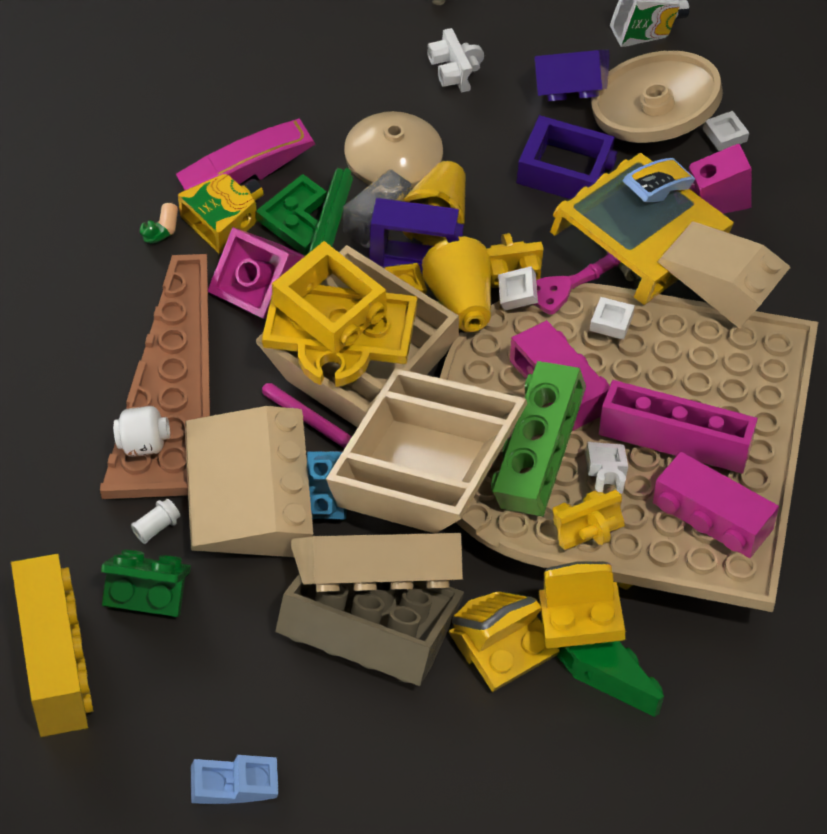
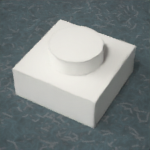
(725, 130)
(518, 288)
(612, 318)

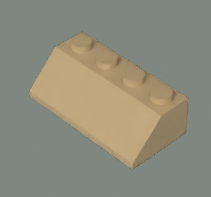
(378, 559)

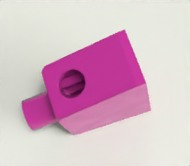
(723, 179)

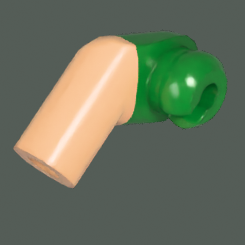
(163, 228)

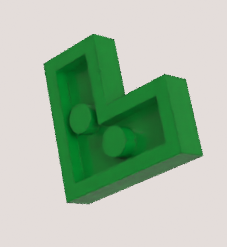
(289, 213)

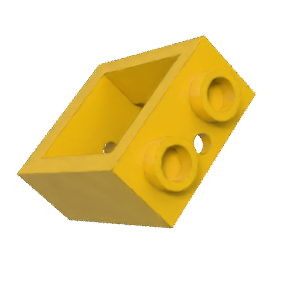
(308, 274)

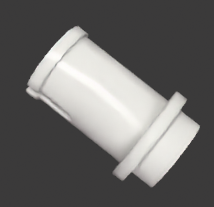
(156, 520)

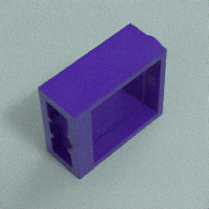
(577, 139)
(409, 218)

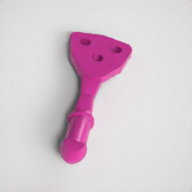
(564, 284)

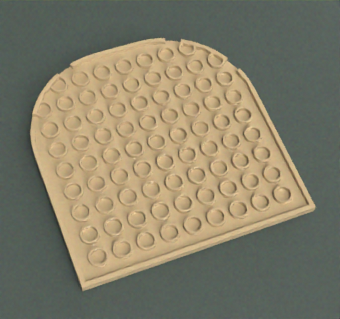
(678, 351)

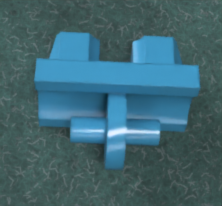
(321, 498)

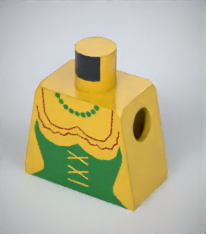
(218, 206)

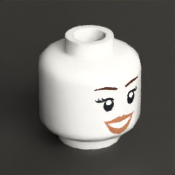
(141, 431)

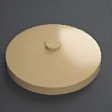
(658, 96)

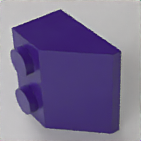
(572, 72)

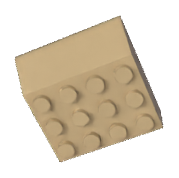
(431, 339)
(423, 450)

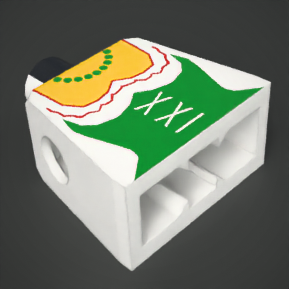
(646, 19)

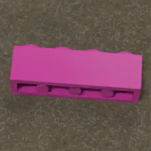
(677, 426)

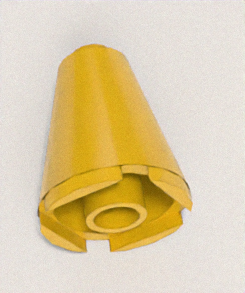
(440, 187)
(461, 280)

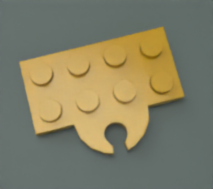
(382, 342)

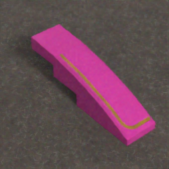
(251, 155)

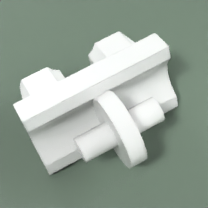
(459, 58)

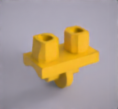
(514, 256)
(588, 520)

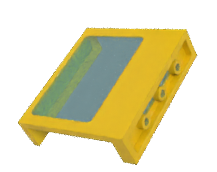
(635, 229)

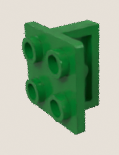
(144, 583)

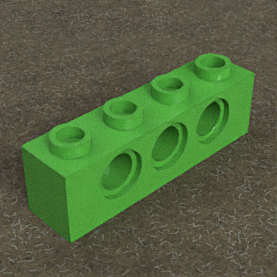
(532, 490)

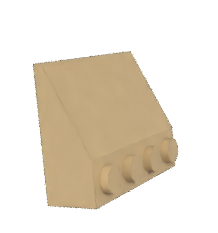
(248, 481)

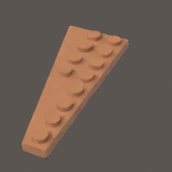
(173, 380)

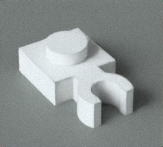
(607, 463)

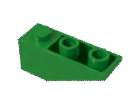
(614, 672)

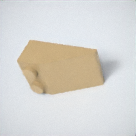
(724, 270)

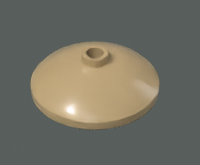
(395, 143)

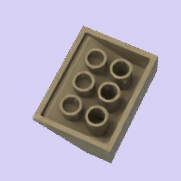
(377, 628)

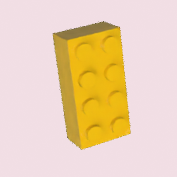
(52, 645)

